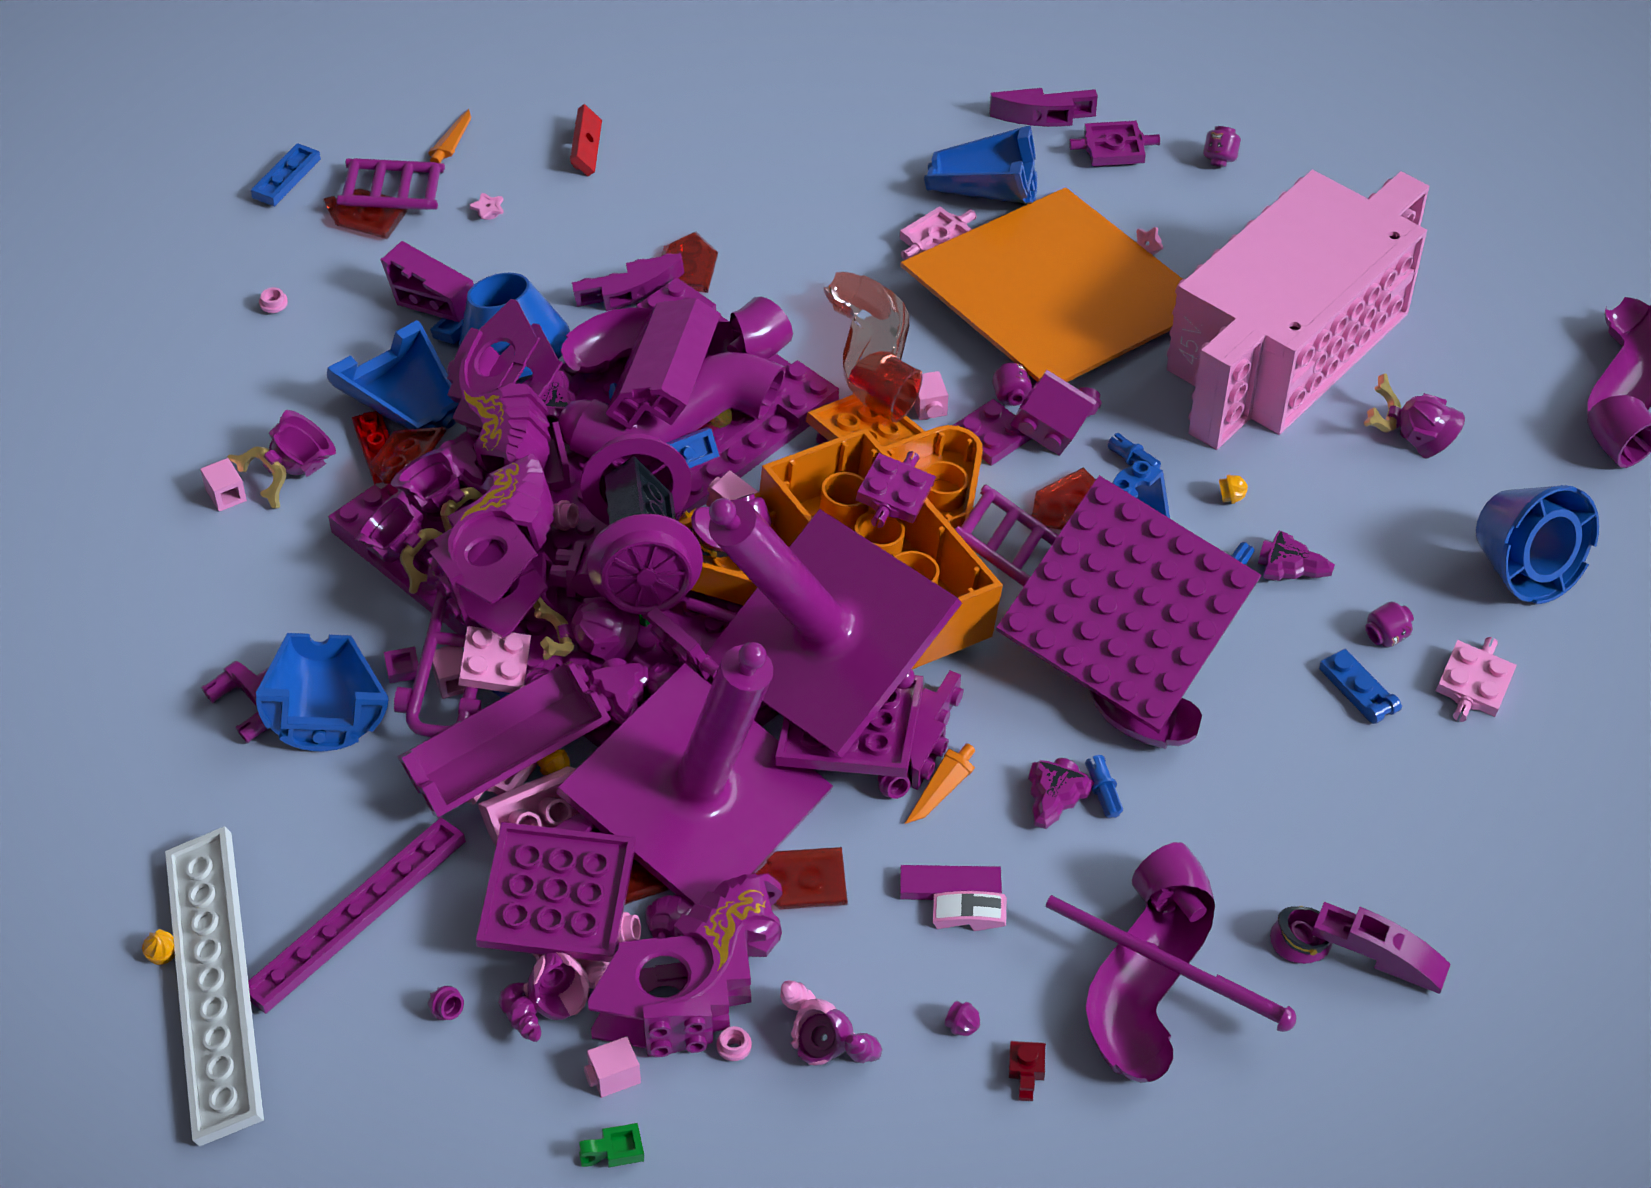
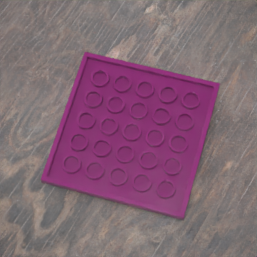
(1128, 603)

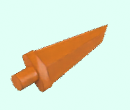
(447, 144)
(947, 777)

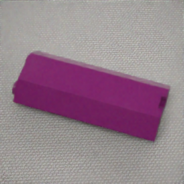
(664, 362)
(504, 738)

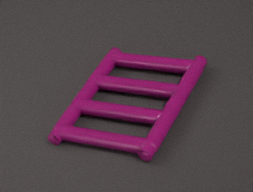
(402, 200)
(988, 551)

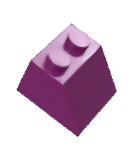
(1053, 412)

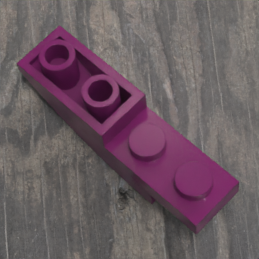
(1041, 109)
(627, 288)
(931, 727)
(1383, 940)

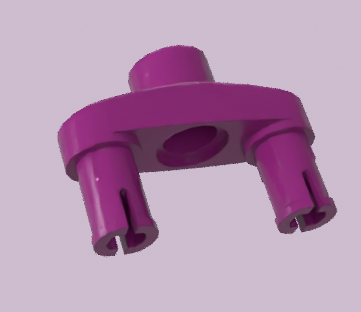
(238, 676)

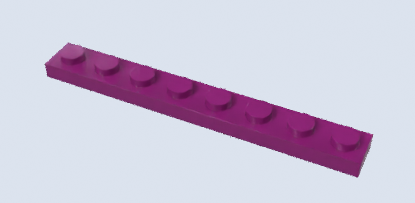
(353, 914)

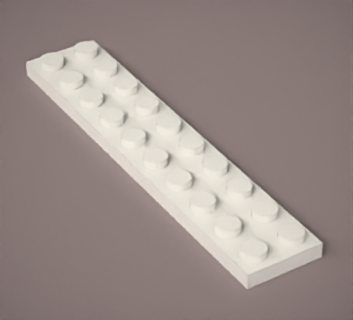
(213, 988)

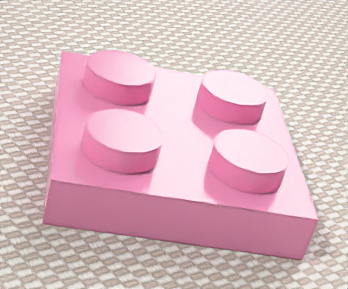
(494, 661)

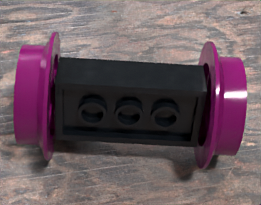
(644, 552)

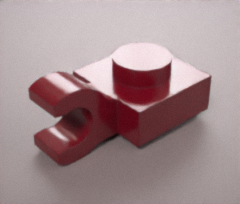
(1027, 1065)

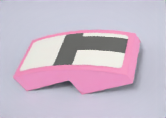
(976, 908)

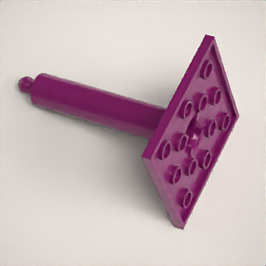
(831, 616)
(697, 779)

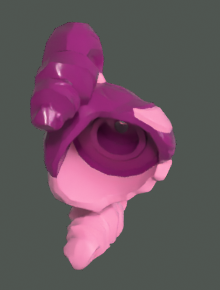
(554, 989)
(821, 1018)

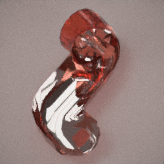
(875, 345)

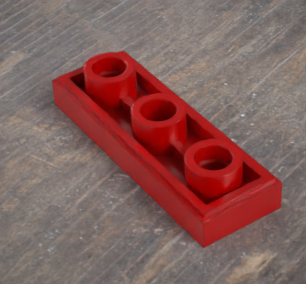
(586, 140)
(372, 436)

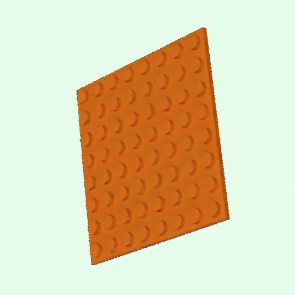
(1052, 286)

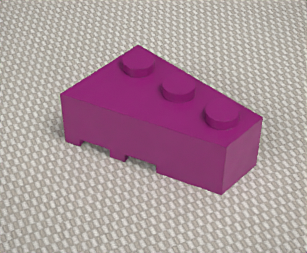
(425, 283)

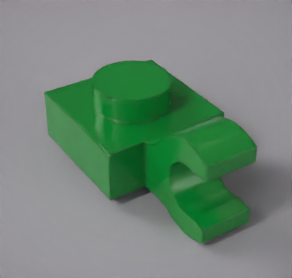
(618, 1144)

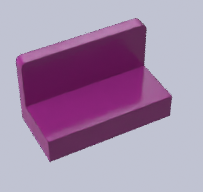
(557, 466)

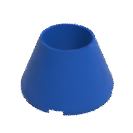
(494, 291)
(1539, 539)

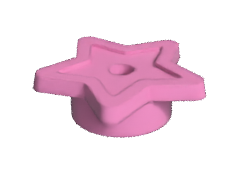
(487, 206)
(1152, 237)

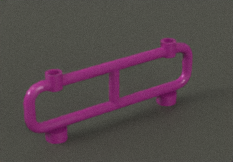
(410, 699)

